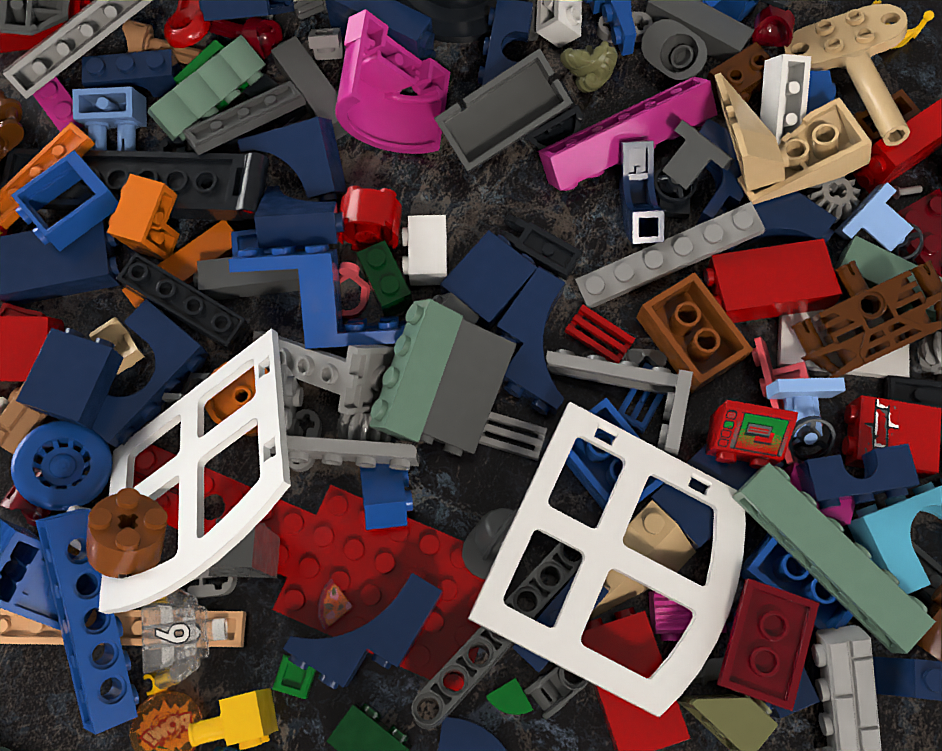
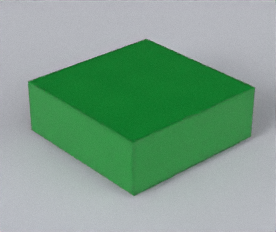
(293, 679)

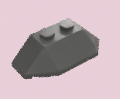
(32, 16)

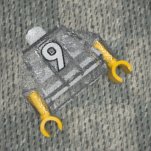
(176, 638)

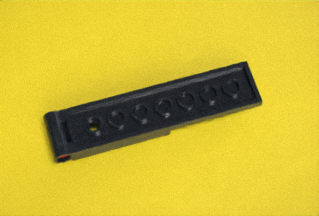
(206, 184)

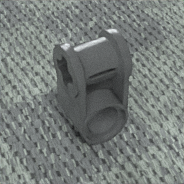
(556, 687)

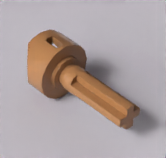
(141, 38)

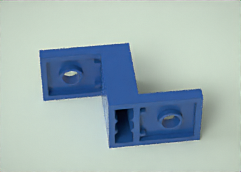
(320, 296)
(24, 576)

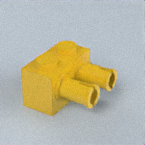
(242, 720)

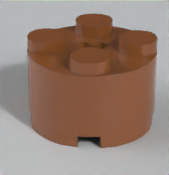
(125, 534)

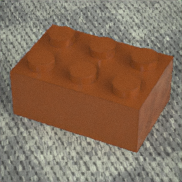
(693, 331)

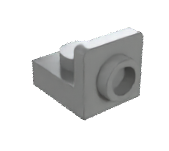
(326, 43)

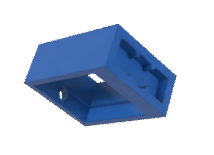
(52, 184)

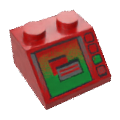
(749, 433)

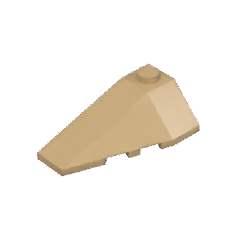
(753, 142)
(818, 151)
(655, 537)

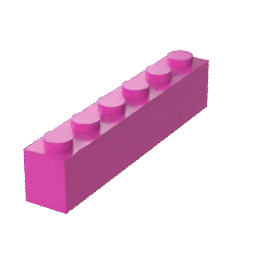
(599, 145)

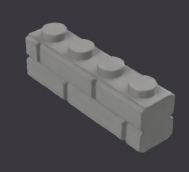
(847, 689)

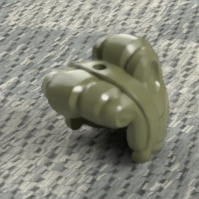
(590, 65)

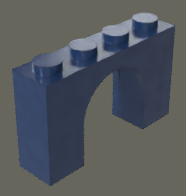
(174, 361)

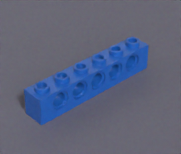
(96, 710)

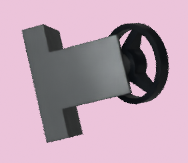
(689, 163)

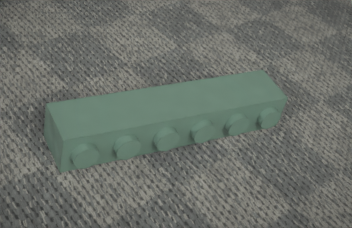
(834, 559)

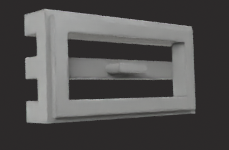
(518, 424)

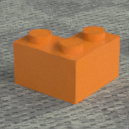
(143, 217)

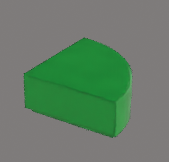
(510, 698)

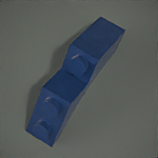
(525, 326)
(387, 636)

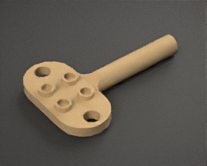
(849, 44)

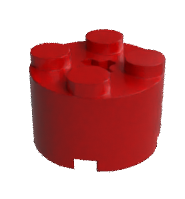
(370, 217)

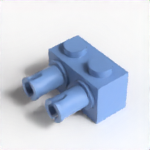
(110, 108)

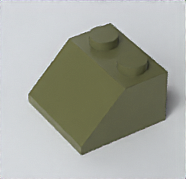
(732, 719)

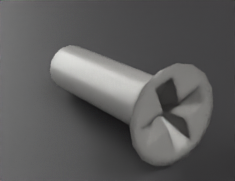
(906, 190)

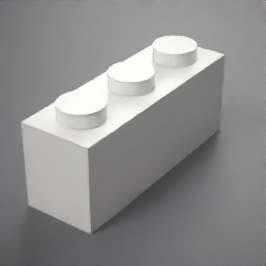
(785, 93)

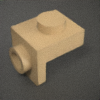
(122, 339)

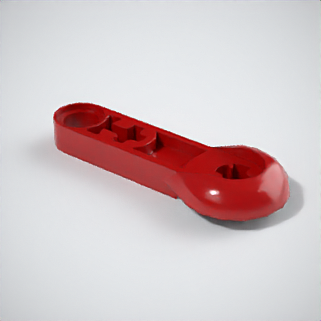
(186, 25)

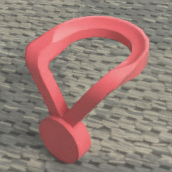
(351, 271)

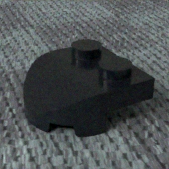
(556, 129)

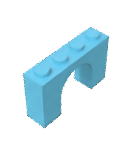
(888, 537)

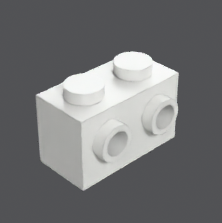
(559, 20)
(426, 249)

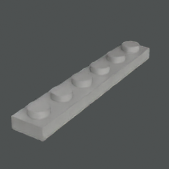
(671, 255)

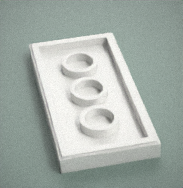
(791, 351)

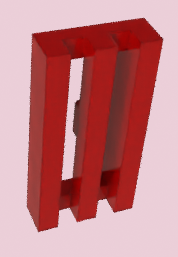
(605, 325)

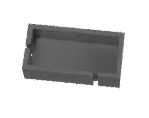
(503, 111)

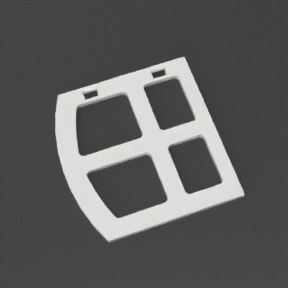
(195, 550)
(604, 550)

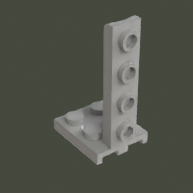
(630, 375)
(353, 378)
(335, 451)

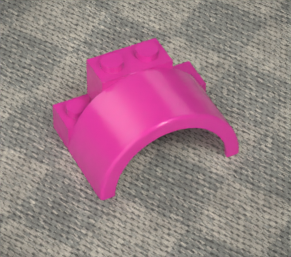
(371, 85)

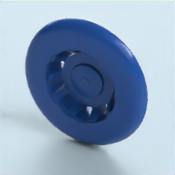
(61, 466)

